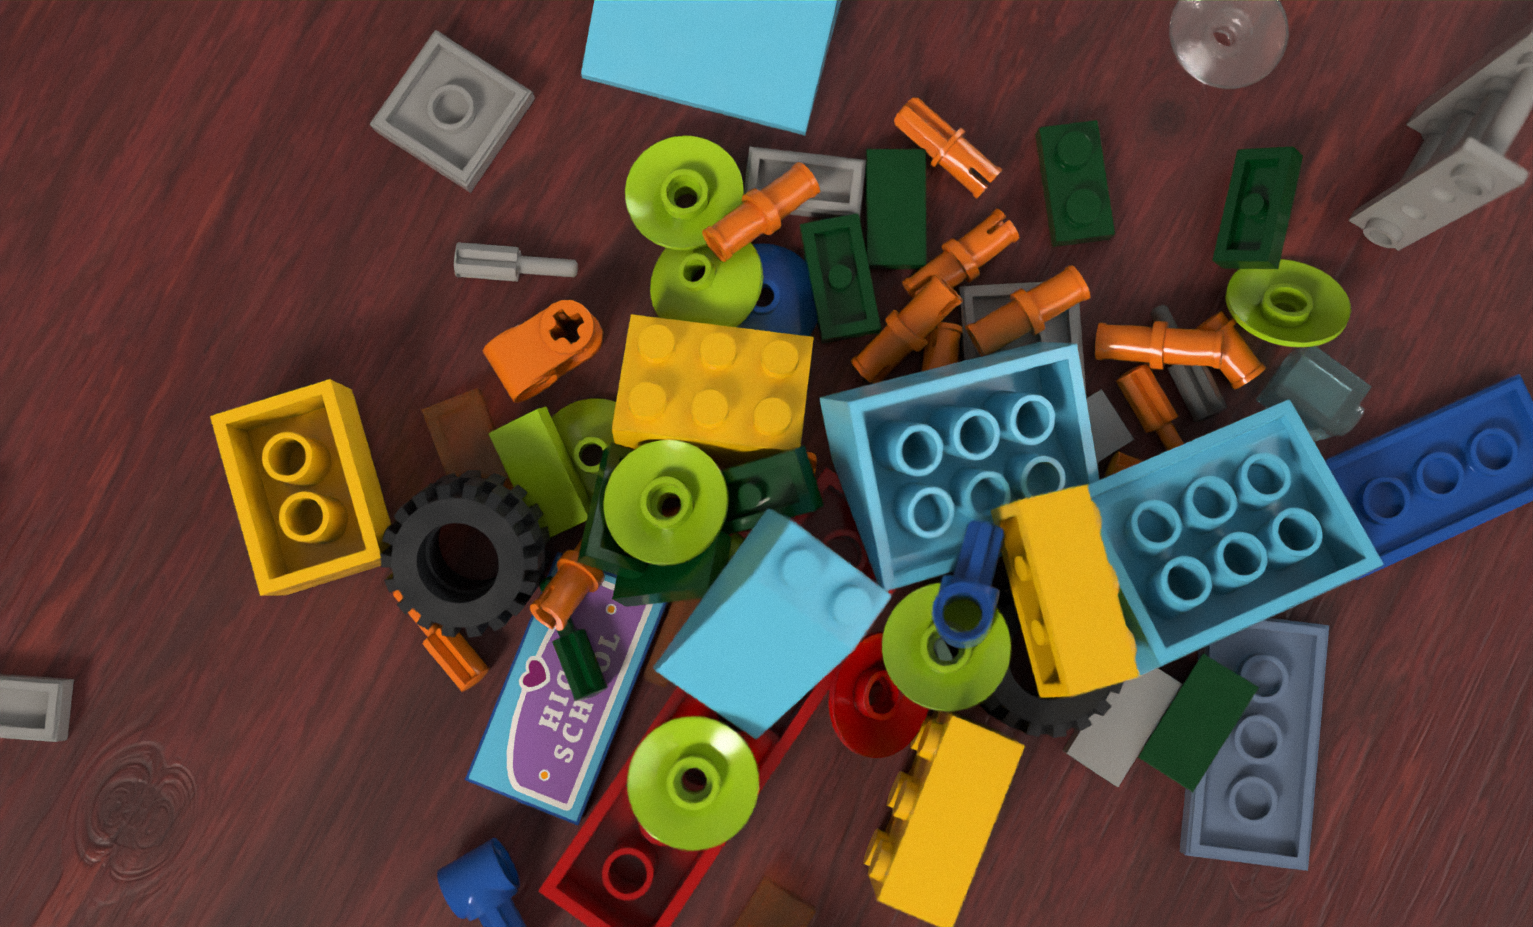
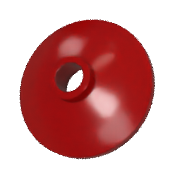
(868, 707)

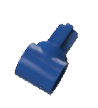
(971, 582)
(482, 886)

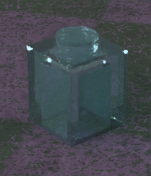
(1320, 391)

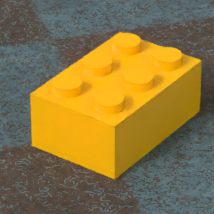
(712, 387)
(303, 487)
(941, 816)

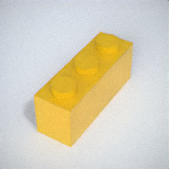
(1065, 593)

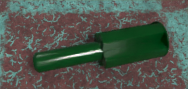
(577, 659)

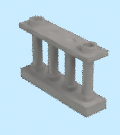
(1464, 148)

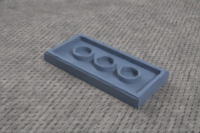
(1263, 781)

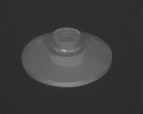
(1256, 35)

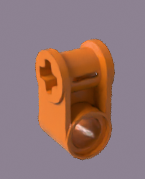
(537, 352)

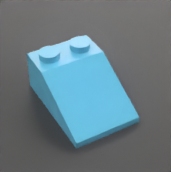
(771, 625)

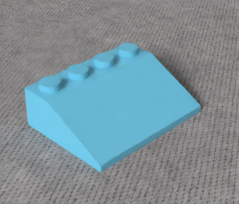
(716, 55)
(951, 446)
(1226, 534)

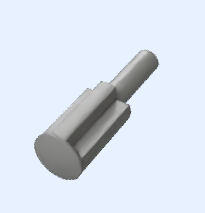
(506, 263)

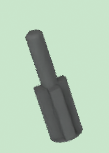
(1193, 382)

